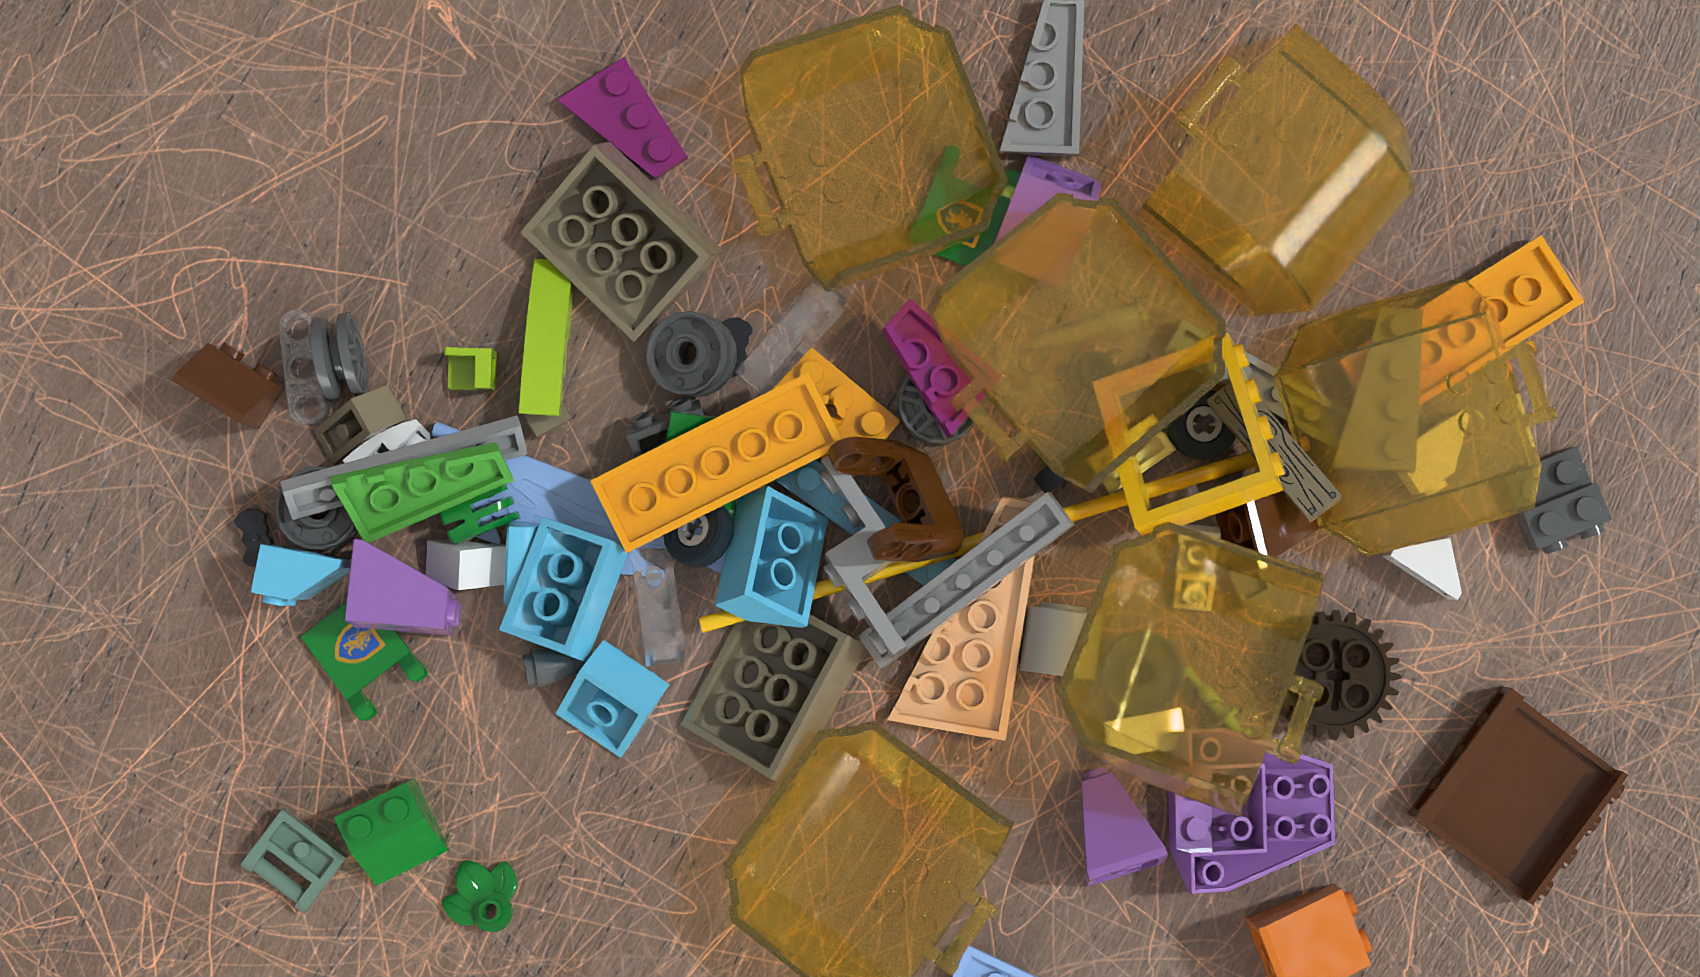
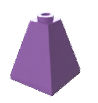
(1114, 831)

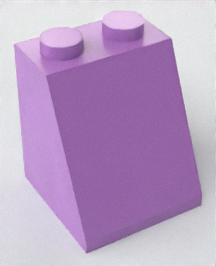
(1038, 184)
(397, 597)

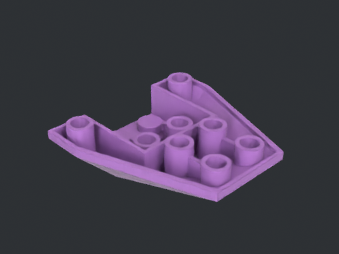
(1281, 824)

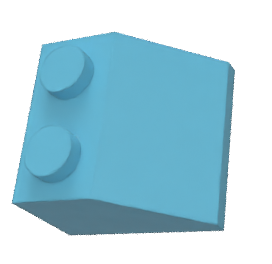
(294, 574)
(612, 698)

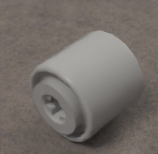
(1050, 637)

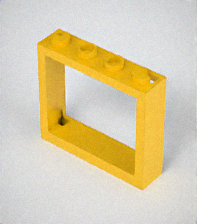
(1226, 495)

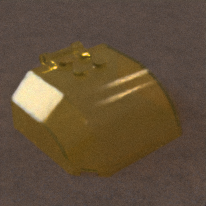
(868, 145)
(1283, 177)
(1078, 338)
(1415, 416)
(1192, 663)
(865, 860)

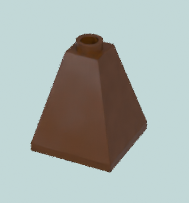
(1265, 525)

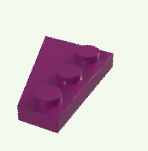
(624, 114)
(928, 364)

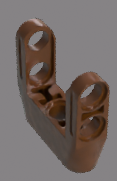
(927, 516)

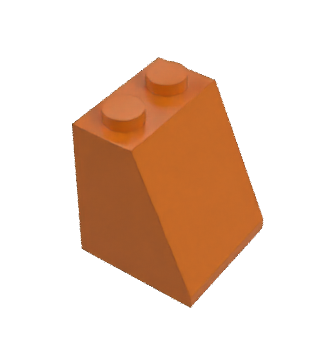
(1311, 936)

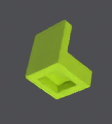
(471, 368)

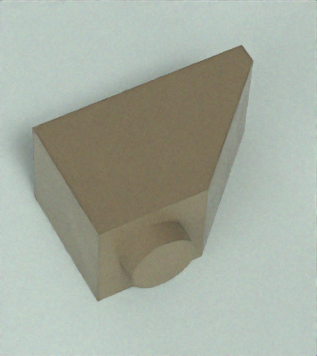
(358, 422)

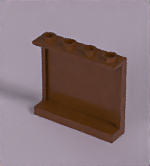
(1517, 796)

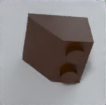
(230, 384)

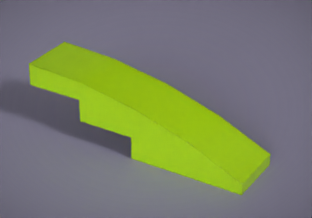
(546, 341)

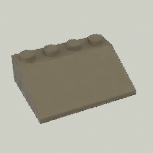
(620, 240)
(773, 691)

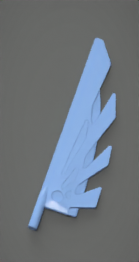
(554, 494)

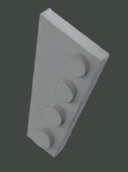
(1049, 91)

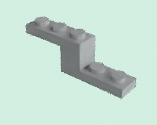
(853, 563)

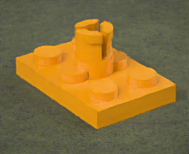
(848, 404)

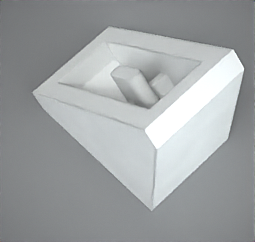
(465, 564)
(1431, 564)

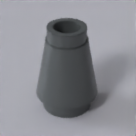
(548, 666)

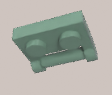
(301, 850)

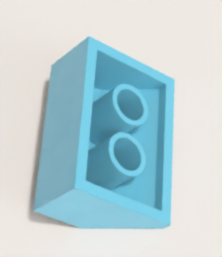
(772, 559)
(564, 589)

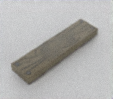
(1303, 480)

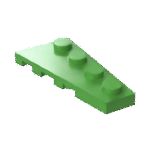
(411, 490)

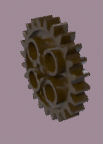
(1371, 675)

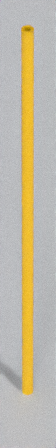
(1075, 512)

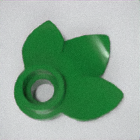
(477, 891)

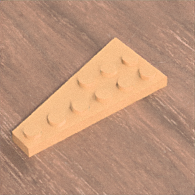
(973, 658)

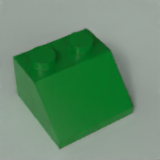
(392, 832)

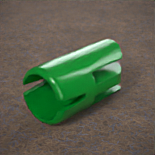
(473, 526)

